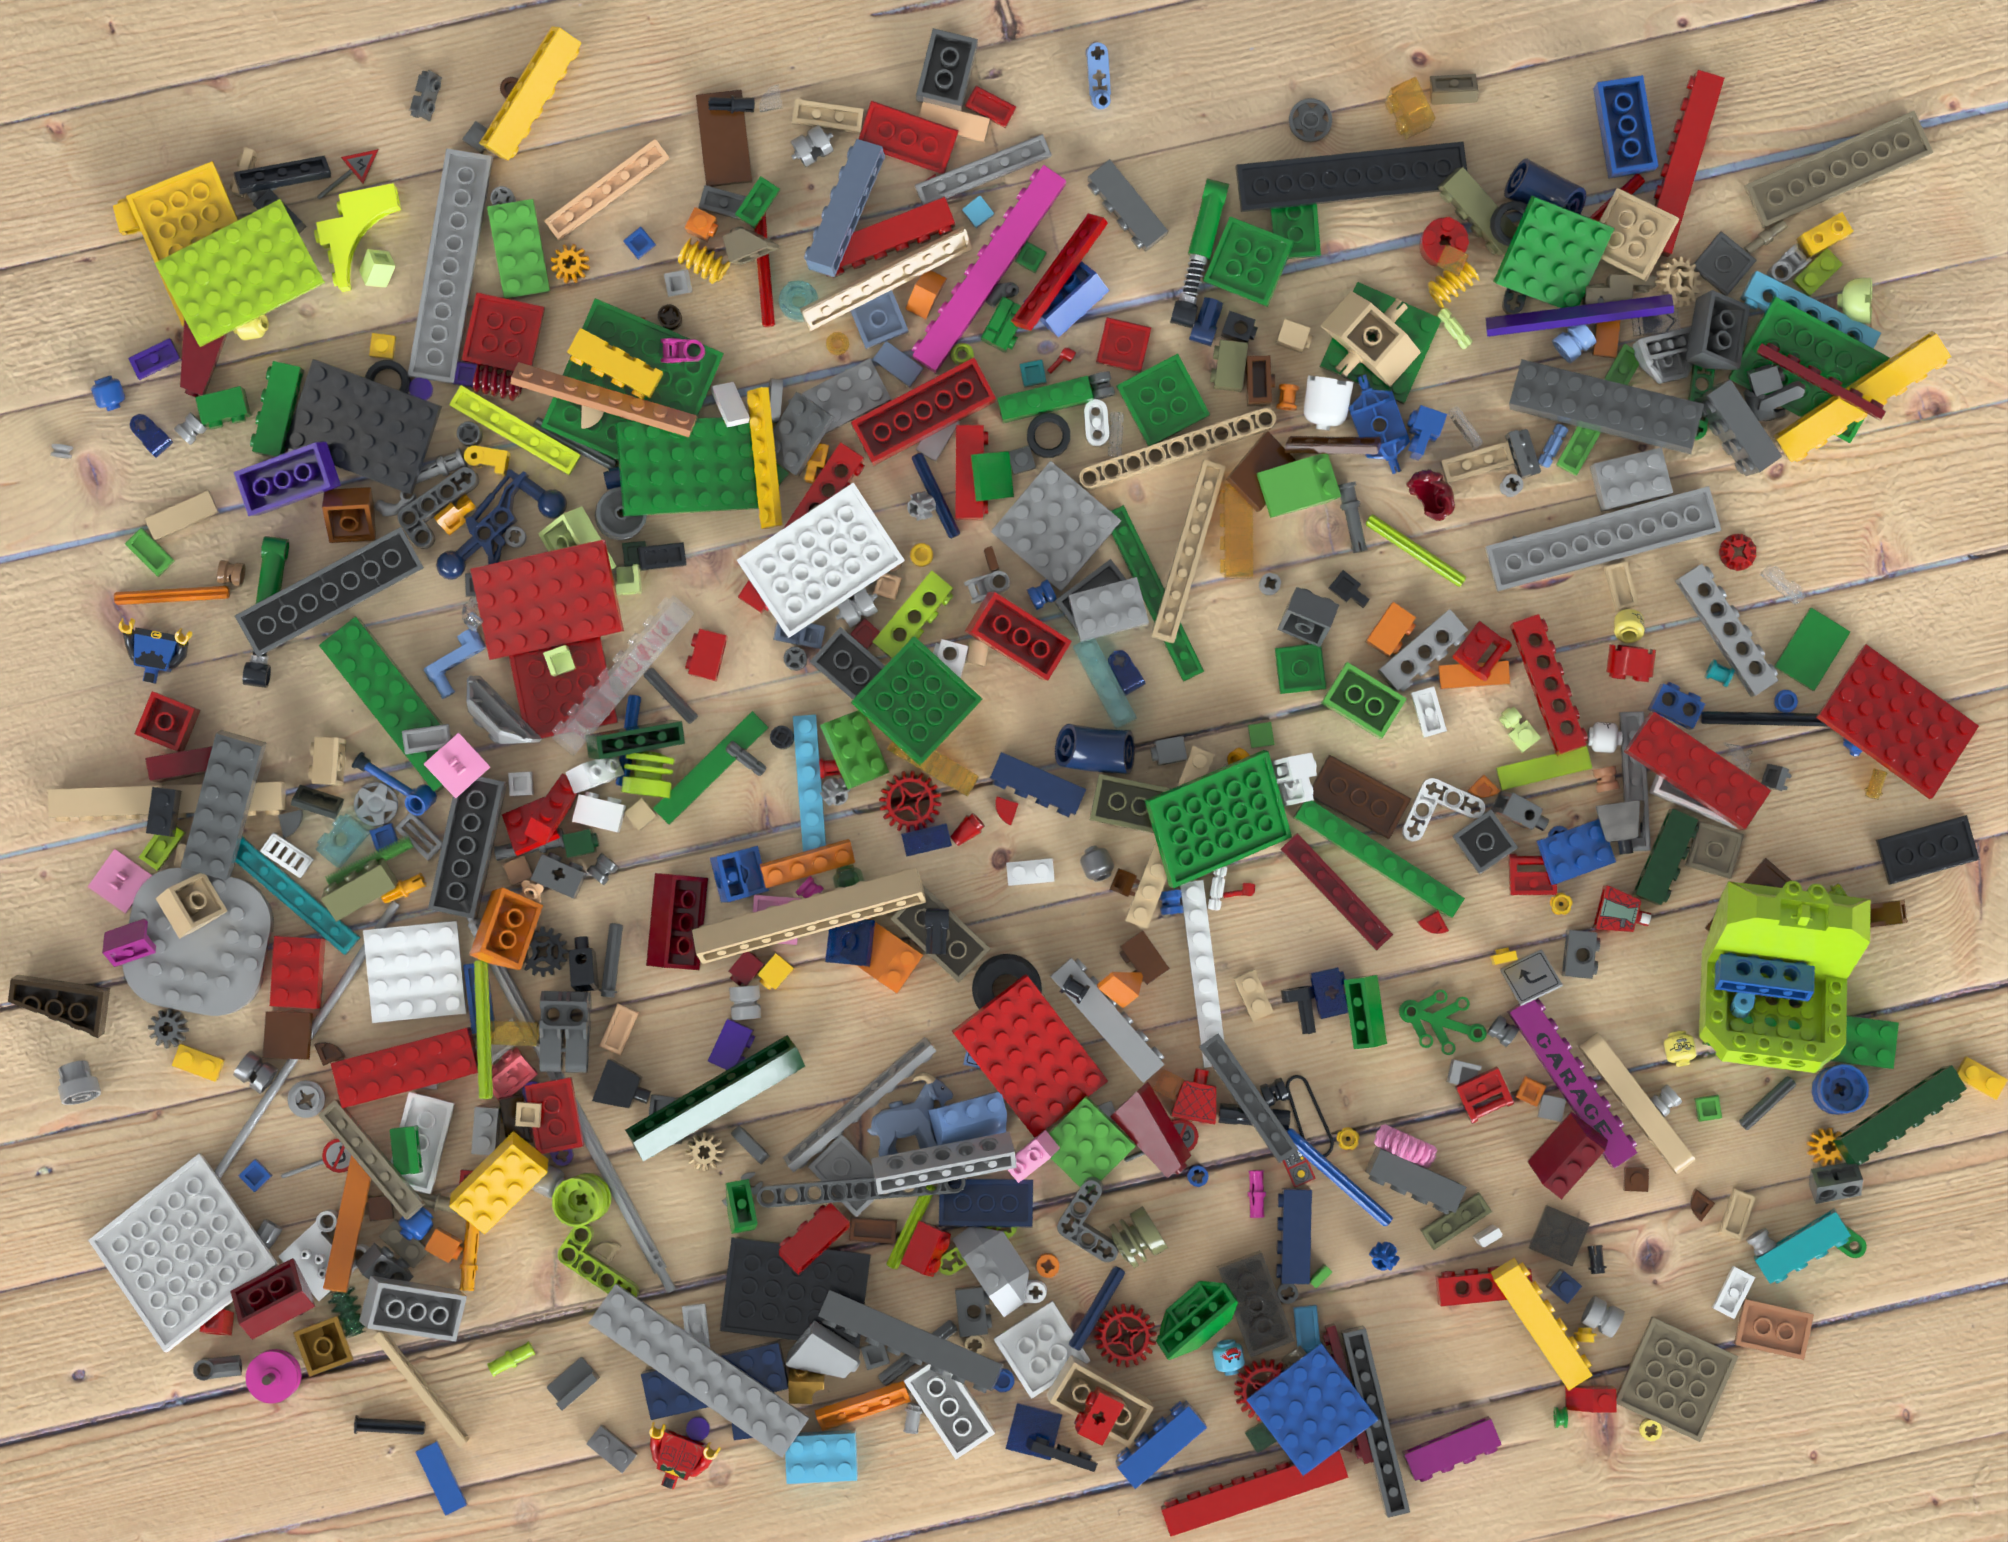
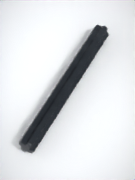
(1761, 718)

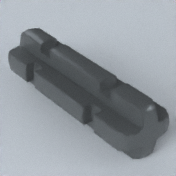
(745, 758)

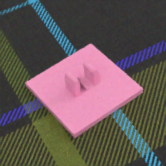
(457, 765)
(119, 880)

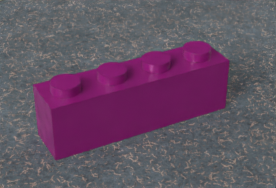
(1452, 1448)

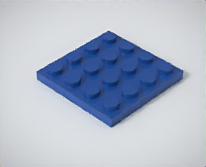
(1312, 1409)

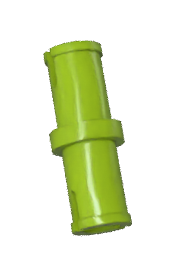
(511, 1359)

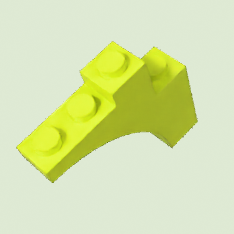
(360, 212)

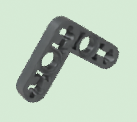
(1080, 1227)

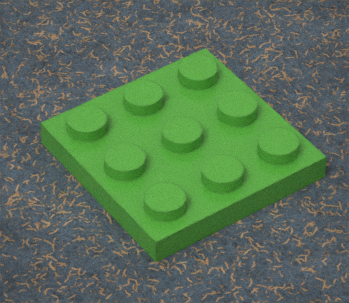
(1089, 1143)

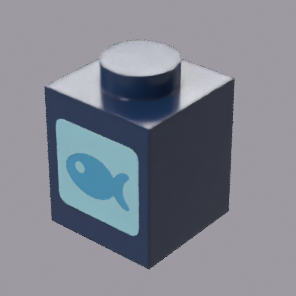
(1564, 1286)

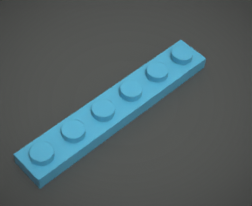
(809, 782)

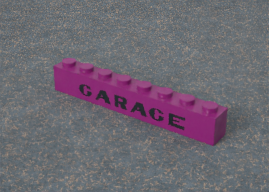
(1571, 1080)

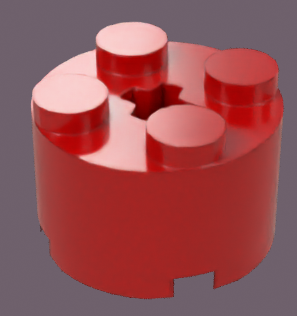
(1444, 229)
(1631, 662)

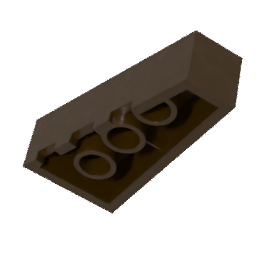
(71, 1003)

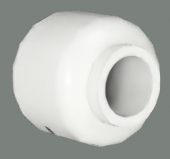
(1604, 737)

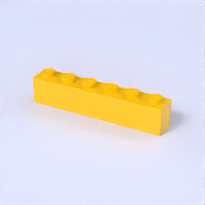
(530, 93)
(1541, 1323)

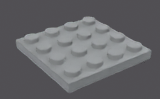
(1056, 526)

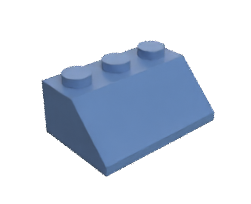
(969, 1119)

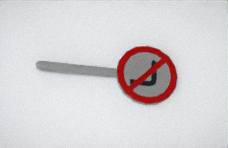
(334, 1157)

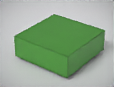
(1261, 735)
(1708, 1108)
(1320, 1275)

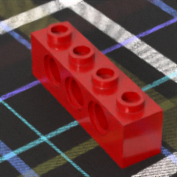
(1447, 1293)

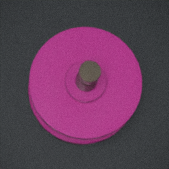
(273, 1376)

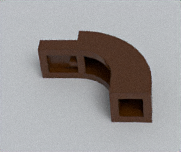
(1888, 913)

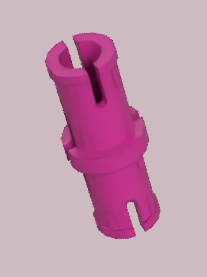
(1256, 1193)

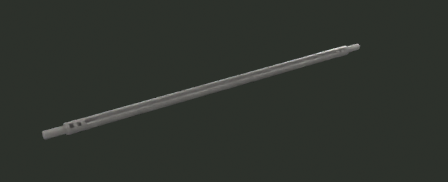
(589, 1136)

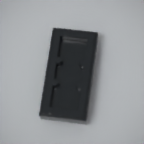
(661, 556)

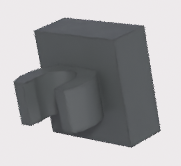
(1775, 777)

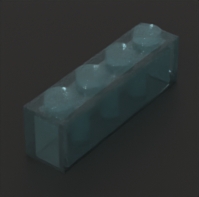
(1104, 683)

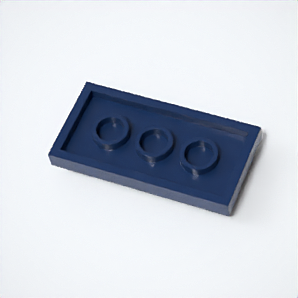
(988, 1204)

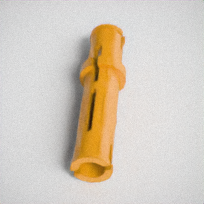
(469, 1259)

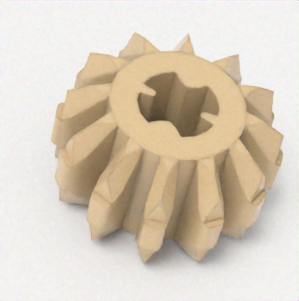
(697, 1149)

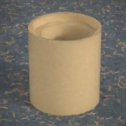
(977, 653)

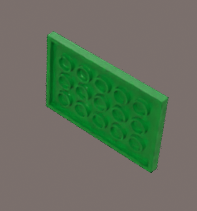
(1814, 345)
(683, 473)
(1218, 818)

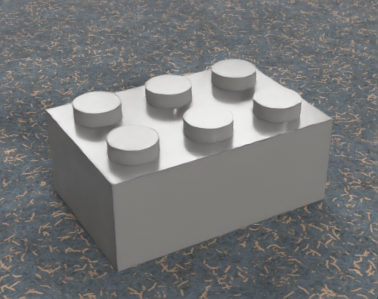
(1631, 479)
(1108, 609)

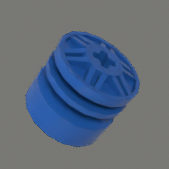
(1853, 1092)

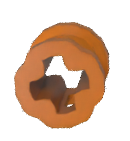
(1287, 397)

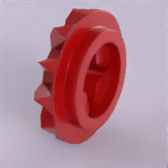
(1726, 552)

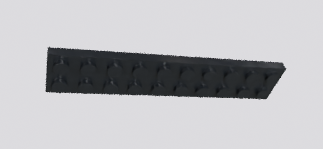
(1347, 176)

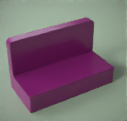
(128, 943)

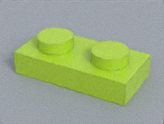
(1817, 272)
(160, 849)

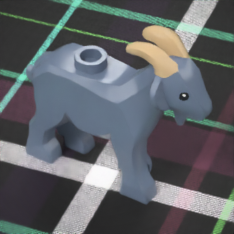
(910, 1118)

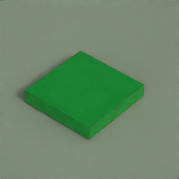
(992, 476)
(1300, 668)

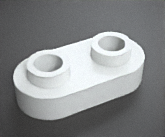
(1096, 423)

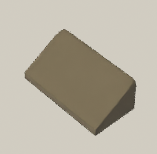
(1453, 89)

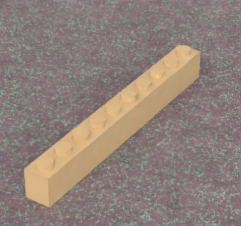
(135, 801)
(809, 915)

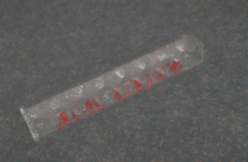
(623, 675)

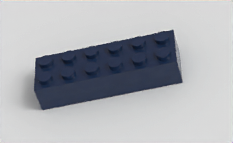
(761, 1362)

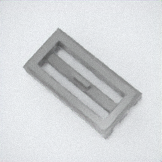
(405, 821)

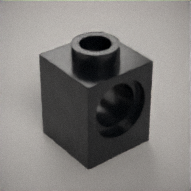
(1235, 318)

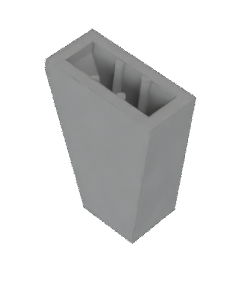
(823, 1353)

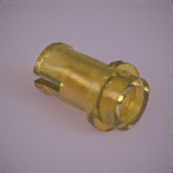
(1876, 783)

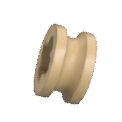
(969, 1339)

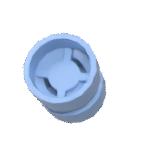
(1571, 343)

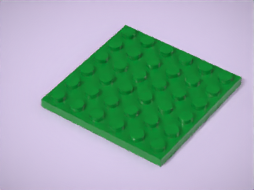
(680, 388)

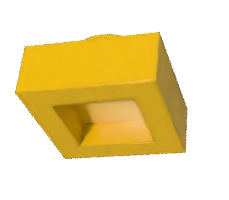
(382, 346)
(1503, 955)

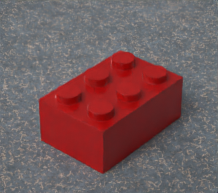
(297, 972)

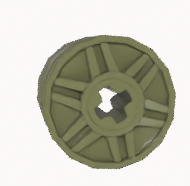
(1137, 1237)

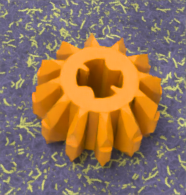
(574, 270)
(1823, 1138)

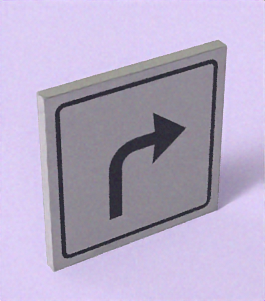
(1531, 977)

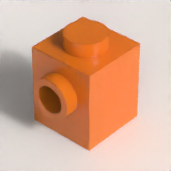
(701, 225)

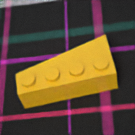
(614, 363)

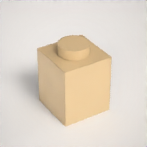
(1294, 336)

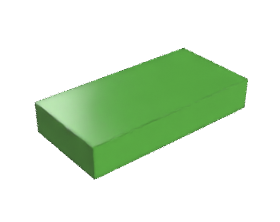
(149, 552)

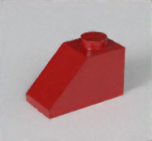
(1591, 1399)

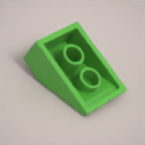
(1299, 485)

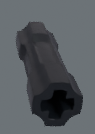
(1234, 1115)

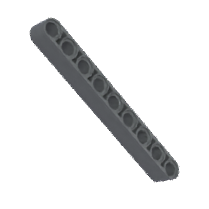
(850, 1194)

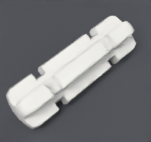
(1217, 888)

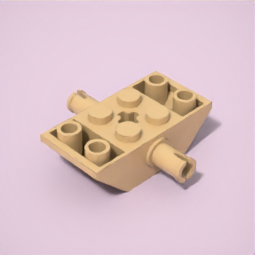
(1386, 356)

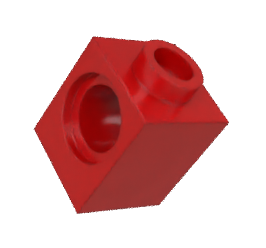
(219, 1324)

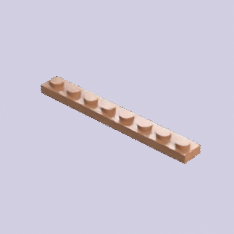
(603, 399)

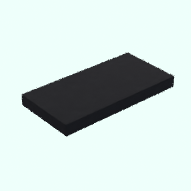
(1927, 849)

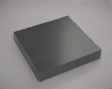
(1723, 263)

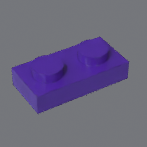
(154, 359)

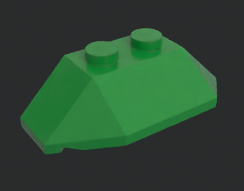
(1195, 1318)

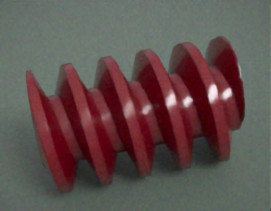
(495, 383)

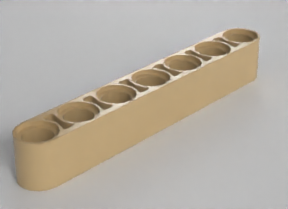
(1637, 1103)

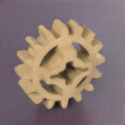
(1678, 281)

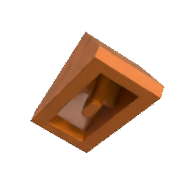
(925, 293)
(1121, 986)

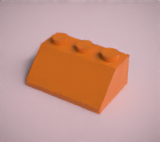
(506, 929)

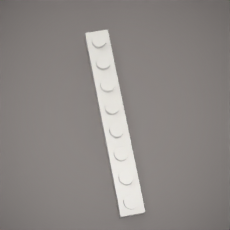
(1201, 962)

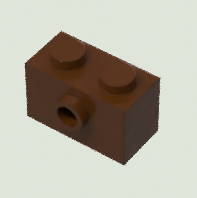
(1259, 380)

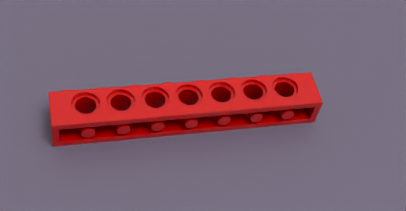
(841, 457)

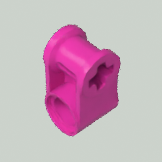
(680, 350)

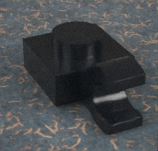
(1346, 587)

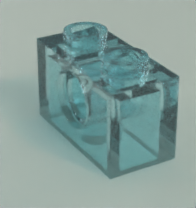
(355, 834)

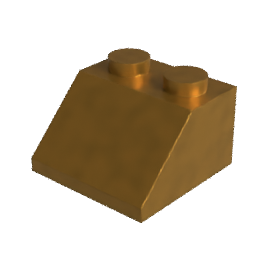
(323, 1345)

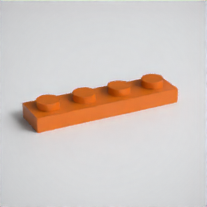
(807, 863)
(862, 1405)

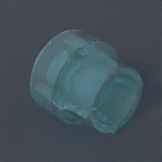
(789, 292)

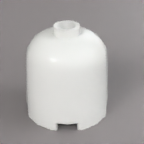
(1327, 401)

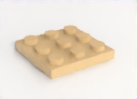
(1638, 233)

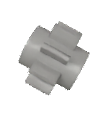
(921, 505)
(834, 791)

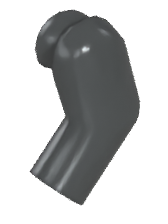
(1002, 290)

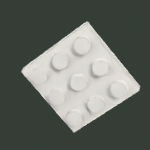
(1039, 1348)

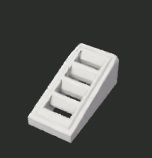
(282, 861)

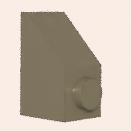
(746, 245)

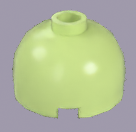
(1857, 300)

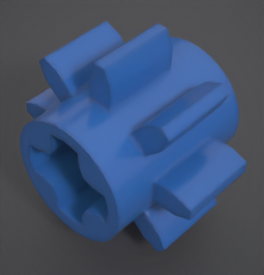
(1384, 1256)

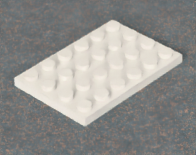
(820, 560)

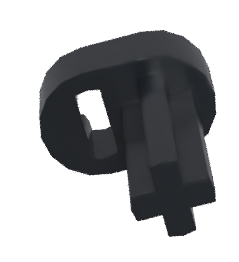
(1303, 996)

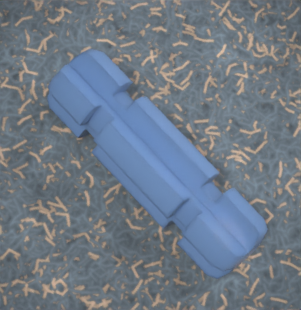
(1552, 445)

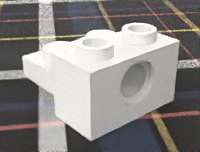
(1295, 769)

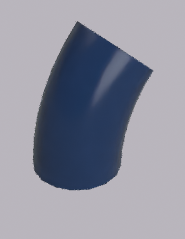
(1534, 180)
(1095, 749)

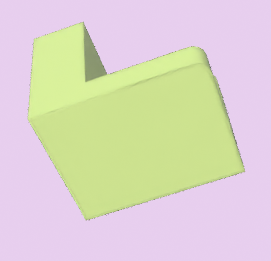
(377, 268)
(628, 580)
(559, 660)

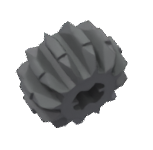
(164, 1020)

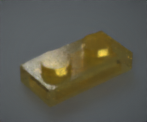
(514, 1033)

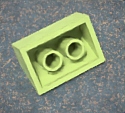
(570, 530)

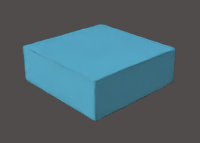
(978, 211)

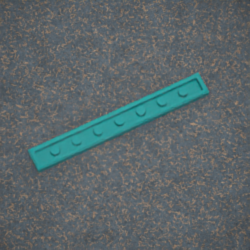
(295, 897)

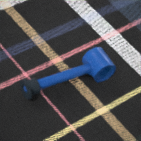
(416, 800)

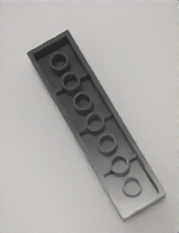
(1606, 406)
(329, 592)

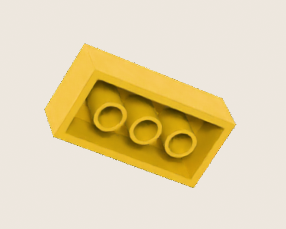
(499, 1182)

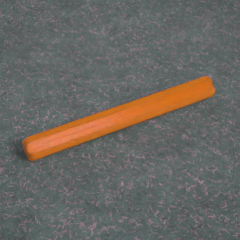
(171, 595)

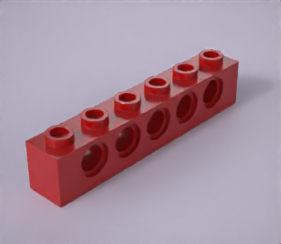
(1538, 627)

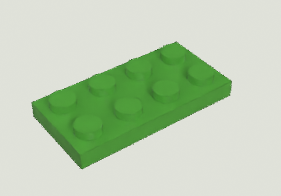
(518, 248)

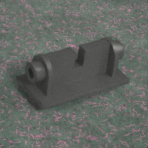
(429, 86)

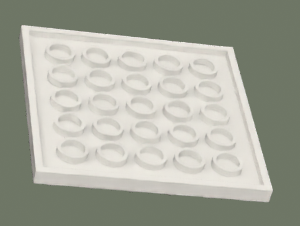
(182, 1252)

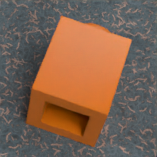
(444, 1245)

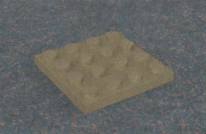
(1675, 1379)

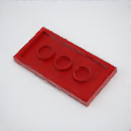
(909, 137)

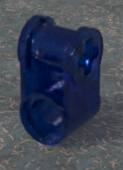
(152, 437)
(1128, 675)

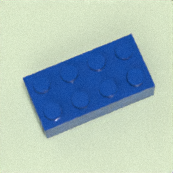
(1625, 126)
(1160, 1444)

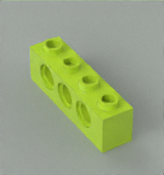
(931, 584)

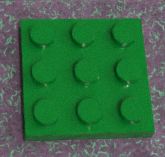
(1248, 261)
(1163, 400)

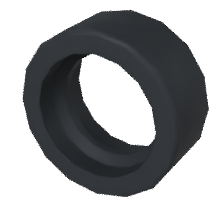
(1496, 219)
(390, 364)
(1035, 447)

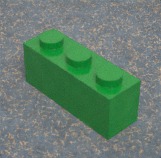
(1365, 1012)

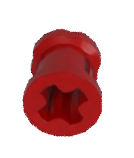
(828, 768)

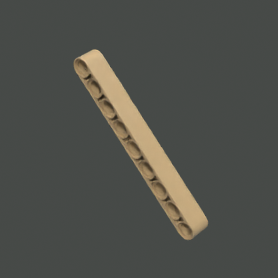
(1185, 440)

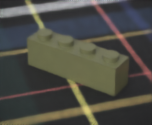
(1476, 207)

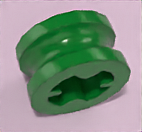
(1560, 1417)

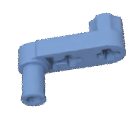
(1093, 65)
(471, 645)

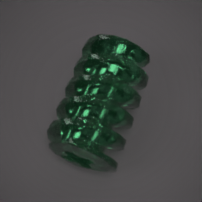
(347, 1312)

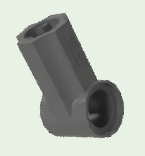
(220, 1367)

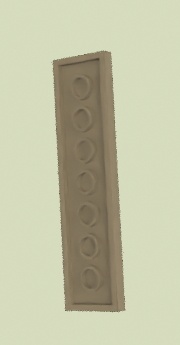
(1838, 169)

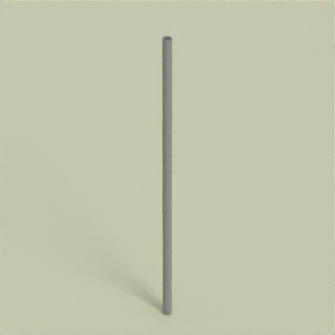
(290, 1063)

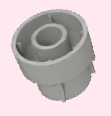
(77, 1083)

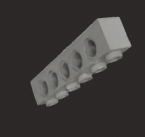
(1714, 624)
(943, 1163)

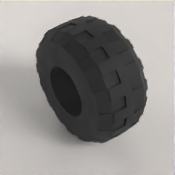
(996, 966)

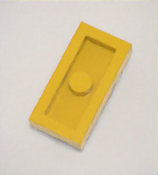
(198, 1062)
(1981, 1078)

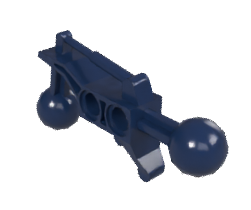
(550, 504)

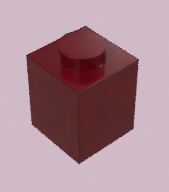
(745, 968)

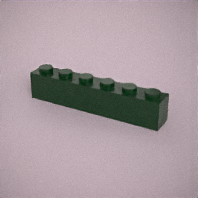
(1899, 1115)

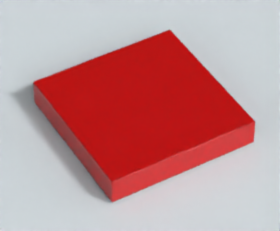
(1123, 345)

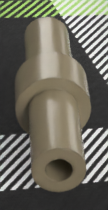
(1766, 237)

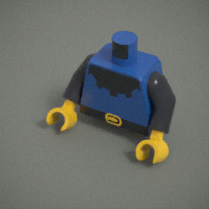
(154, 649)

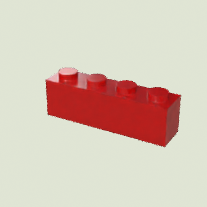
(969, 441)

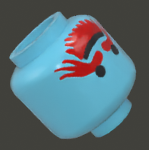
(1228, 1357)

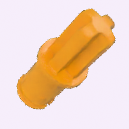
(405, 887)

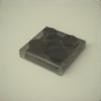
(1559, 1235)

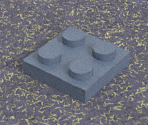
(879, 320)

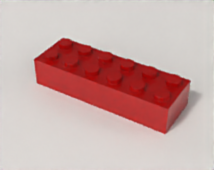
(923, 411)
(1697, 771)
(405, 1067)

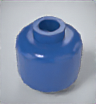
(108, 393)
(417, 1225)

